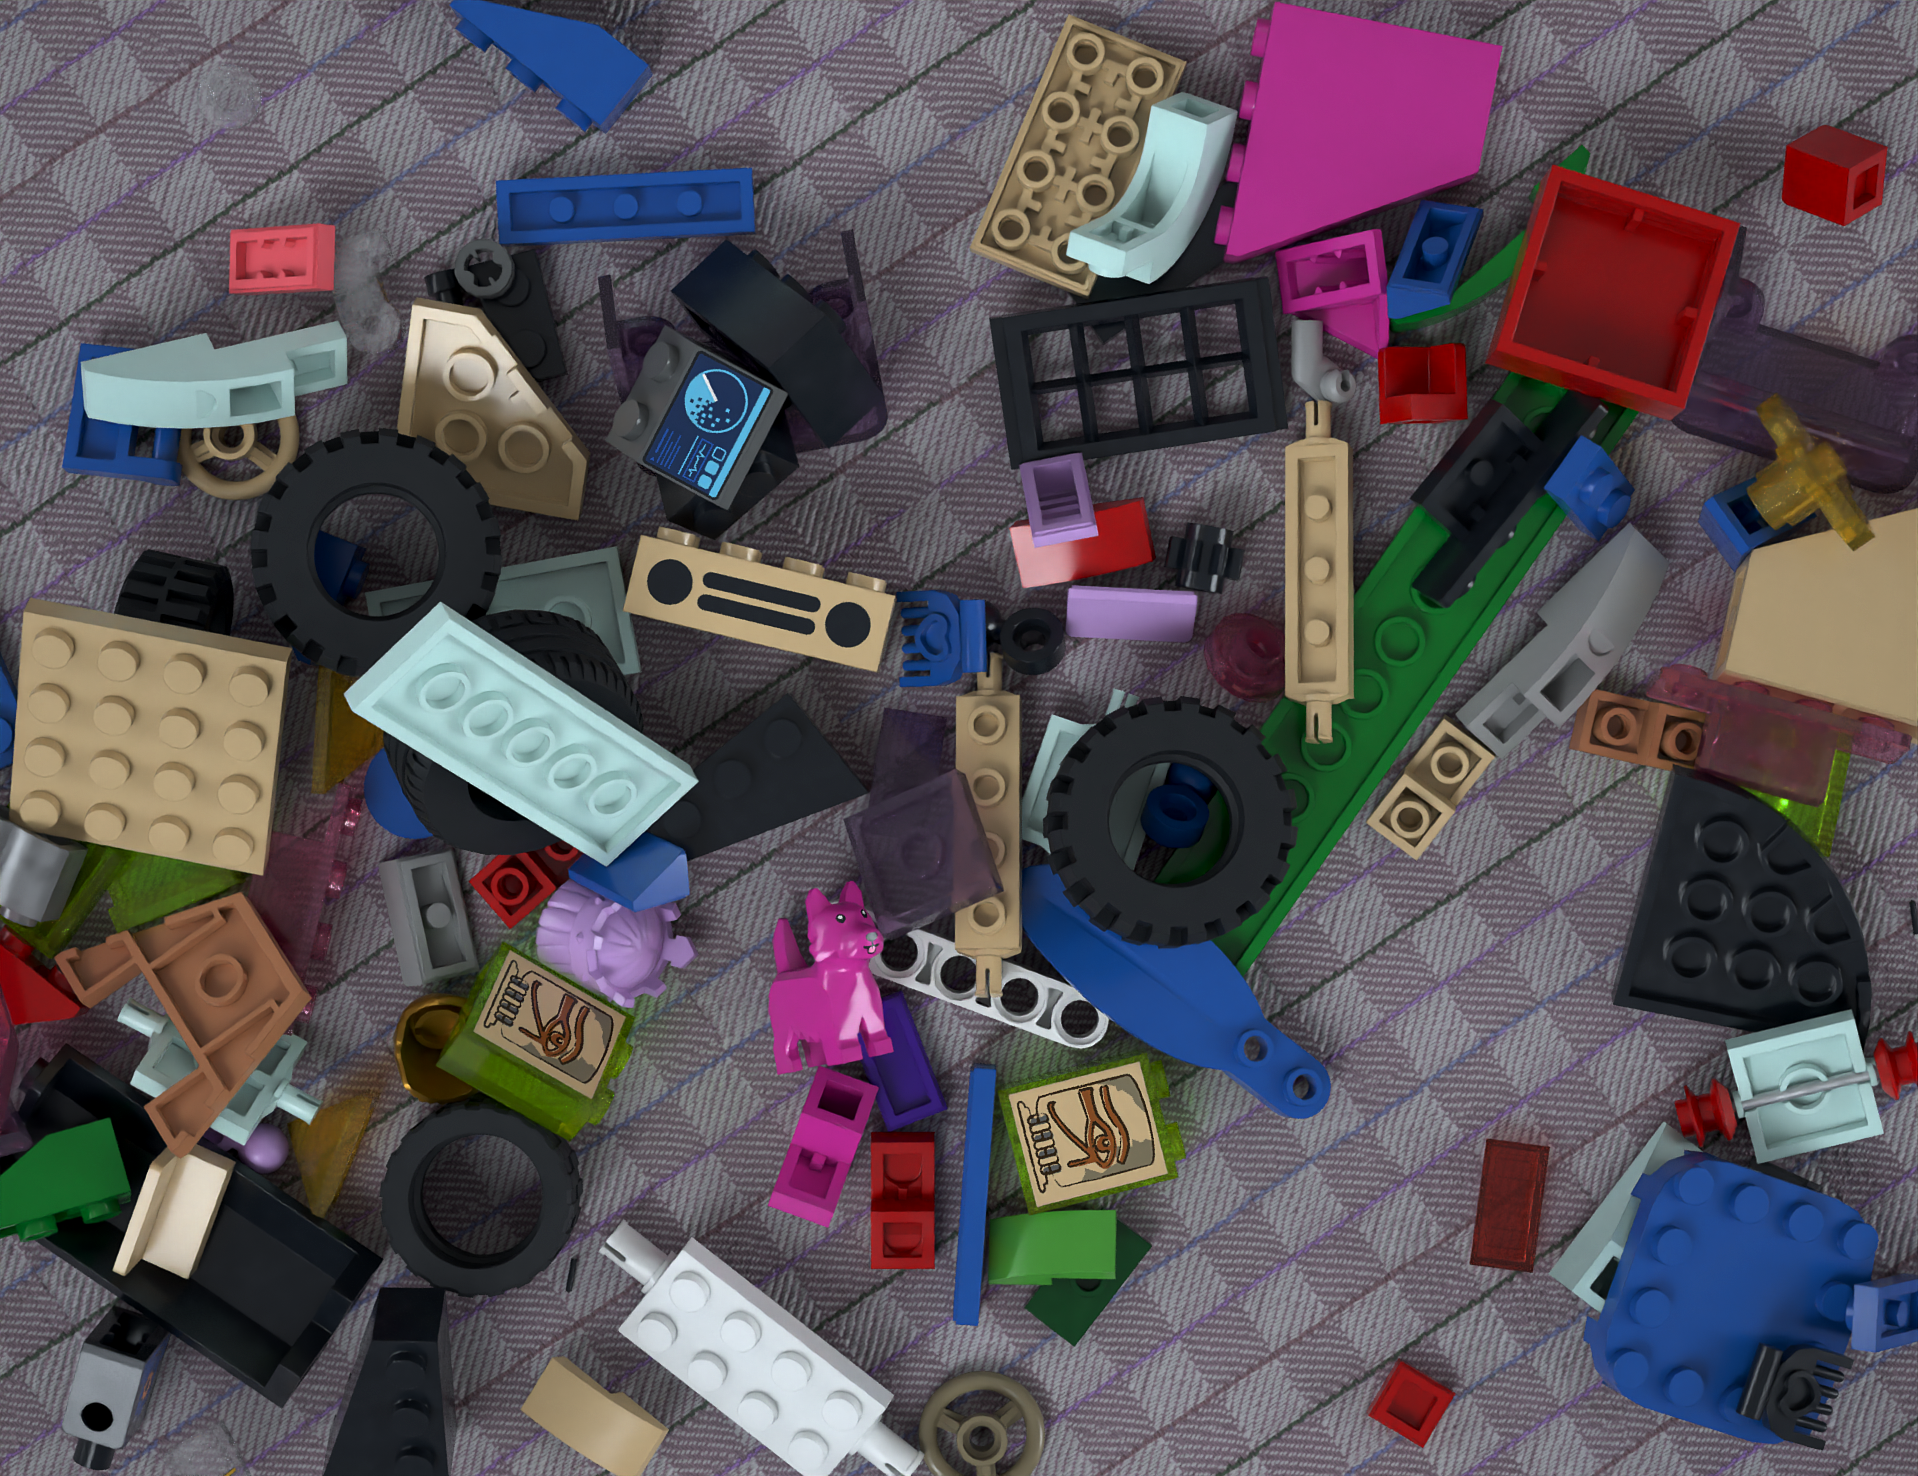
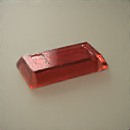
(1509, 1205)

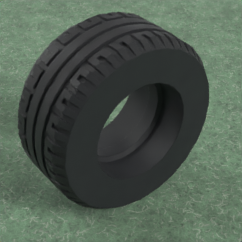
(465, 814)

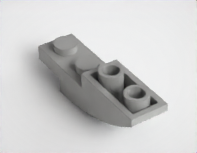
(1584, 637)

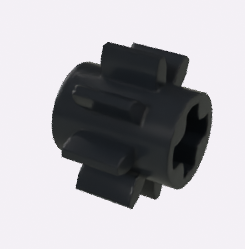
(1204, 558)

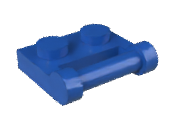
(108, 447)

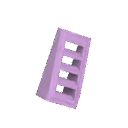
(1058, 500)

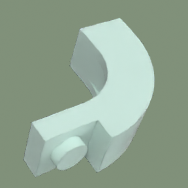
(1167, 196)

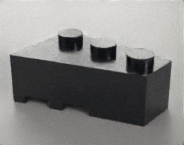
(780, 337)

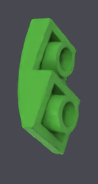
(1052, 1246)

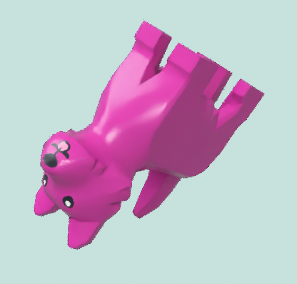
(833, 997)

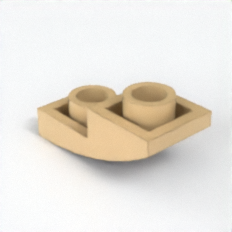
(1430, 787)
(593, 1421)

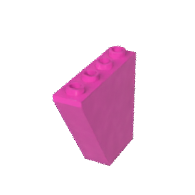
(1350, 125)

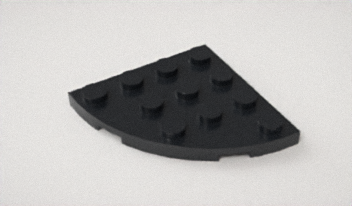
(1740, 918)

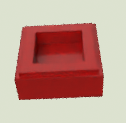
(1410, 1402)

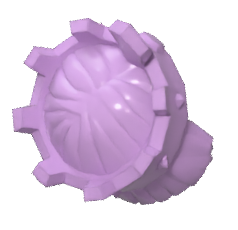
(608, 944)

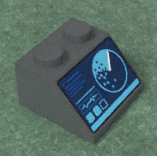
(696, 417)

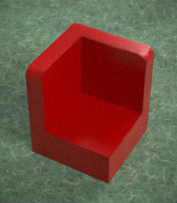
(1834, 174)
(1422, 384)

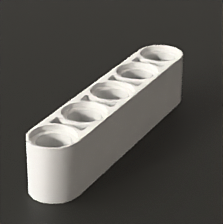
(1040, 1019)

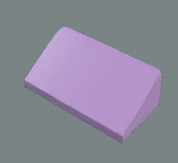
(1130, 613)

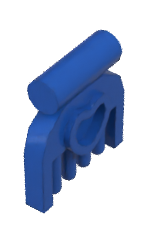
(948, 637)

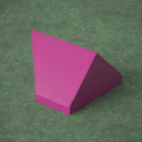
(1341, 285)

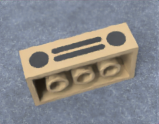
(758, 602)

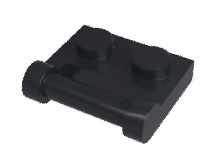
(519, 315)

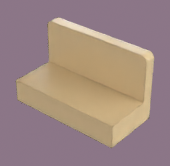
(175, 1211)

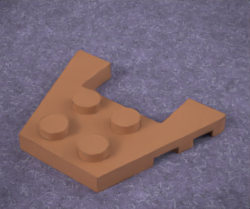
(220, 987)

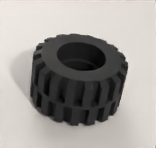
(178, 592)

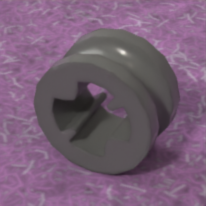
(499, 257)

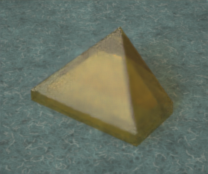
(341, 737)
(330, 1146)

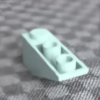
(1595, 1253)

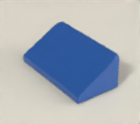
(1432, 258)
(640, 877)

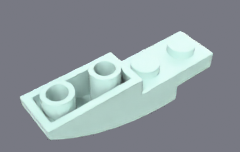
(205, 387)

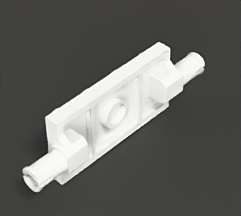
(755, 1360)

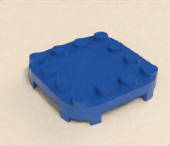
(1713, 1272)

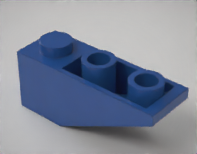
(568, 56)

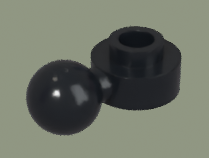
(1022, 630)

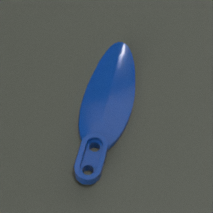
(1171, 998)

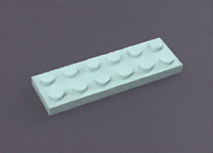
(520, 735)

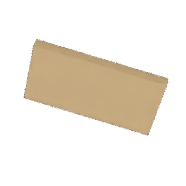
(1074, 151)

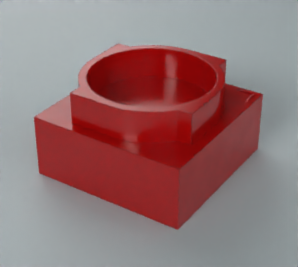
(1612, 293)

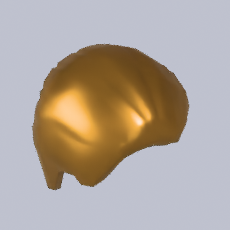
(419, 1043)

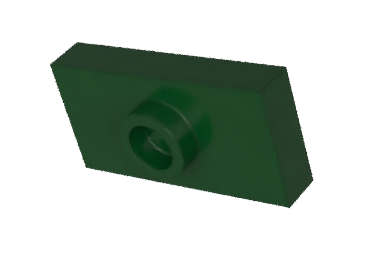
(1074, 1304)

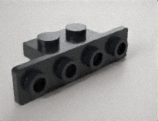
(1490, 485)

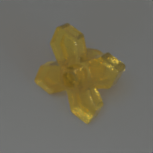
(1805, 479)

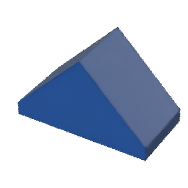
(1738, 526)

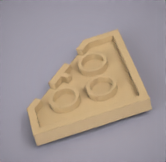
(488, 411)

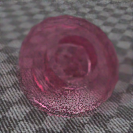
(1247, 657)

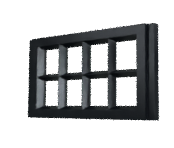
(1257, 354)

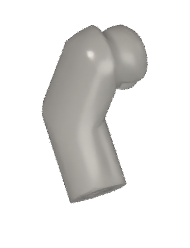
(1314, 370)

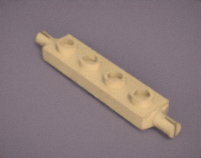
(1319, 572)
(992, 760)

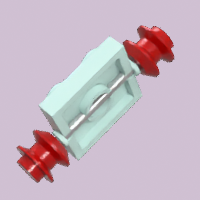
(1801, 1087)

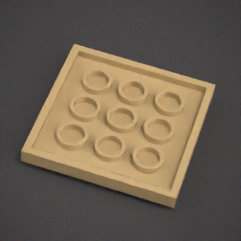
(148, 736)

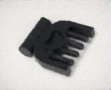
(1784, 1390)

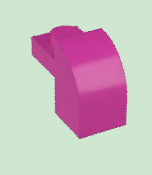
(823, 1146)

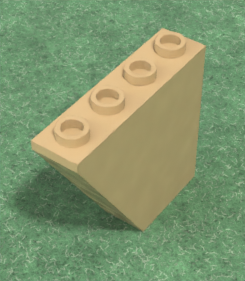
(1831, 622)

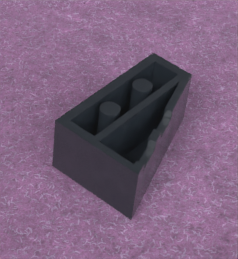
(760, 781)
(400, 1392)

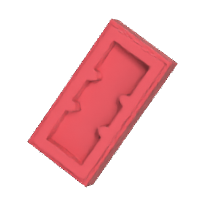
(282, 259)

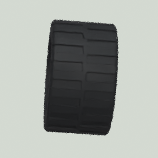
(433, 1256)

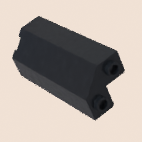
(270, 1271)

